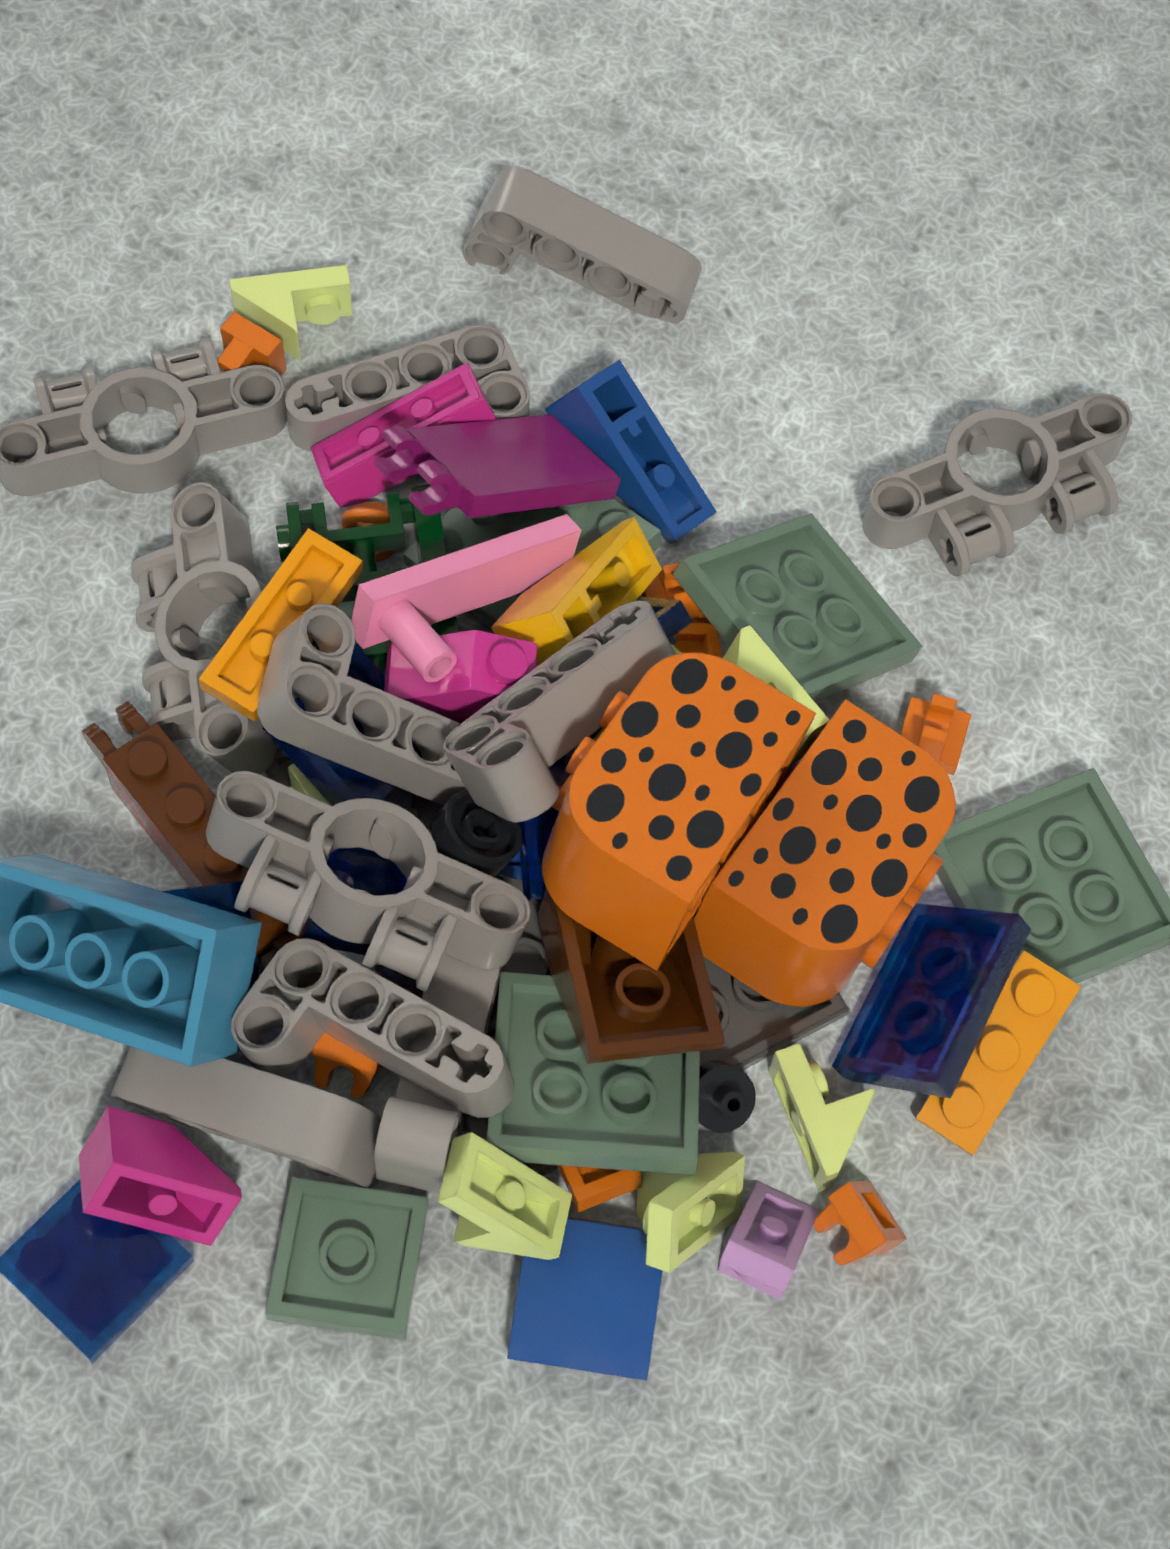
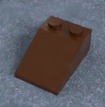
(623, 1004)

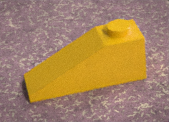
(582, 590)

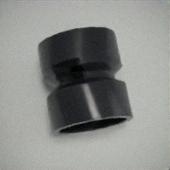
(475, 835)

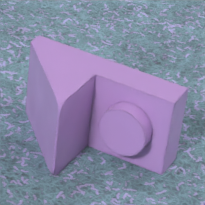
(768, 1240)

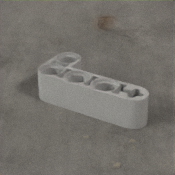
(583, 243)
(316, 400)
(335, 699)
(518, 735)
(382, 1036)
(256, 1110)
(415, 1124)

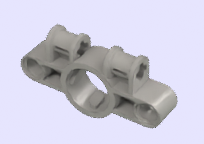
(69, 437)
(974, 524)
(186, 583)
(287, 847)

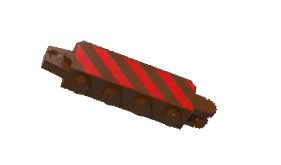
(174, 812)

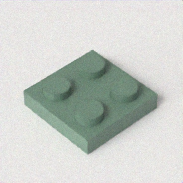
(347, 1258)

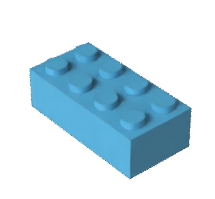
(122, 959)

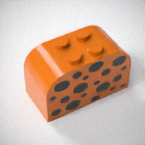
(667, 798)
(829, 863)

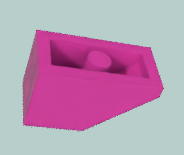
(483, 670)
(154, 1179)

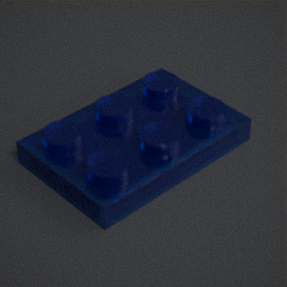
(932, 999)

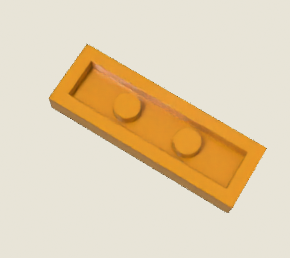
(309, 576)
(1010, 1042)

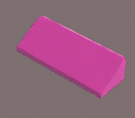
(350, 455)

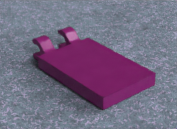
(497, 466)

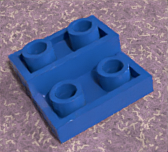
(590, 1304)

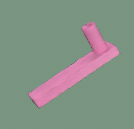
(412, 599)

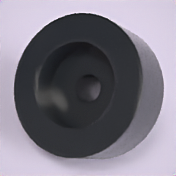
(724, 1096)

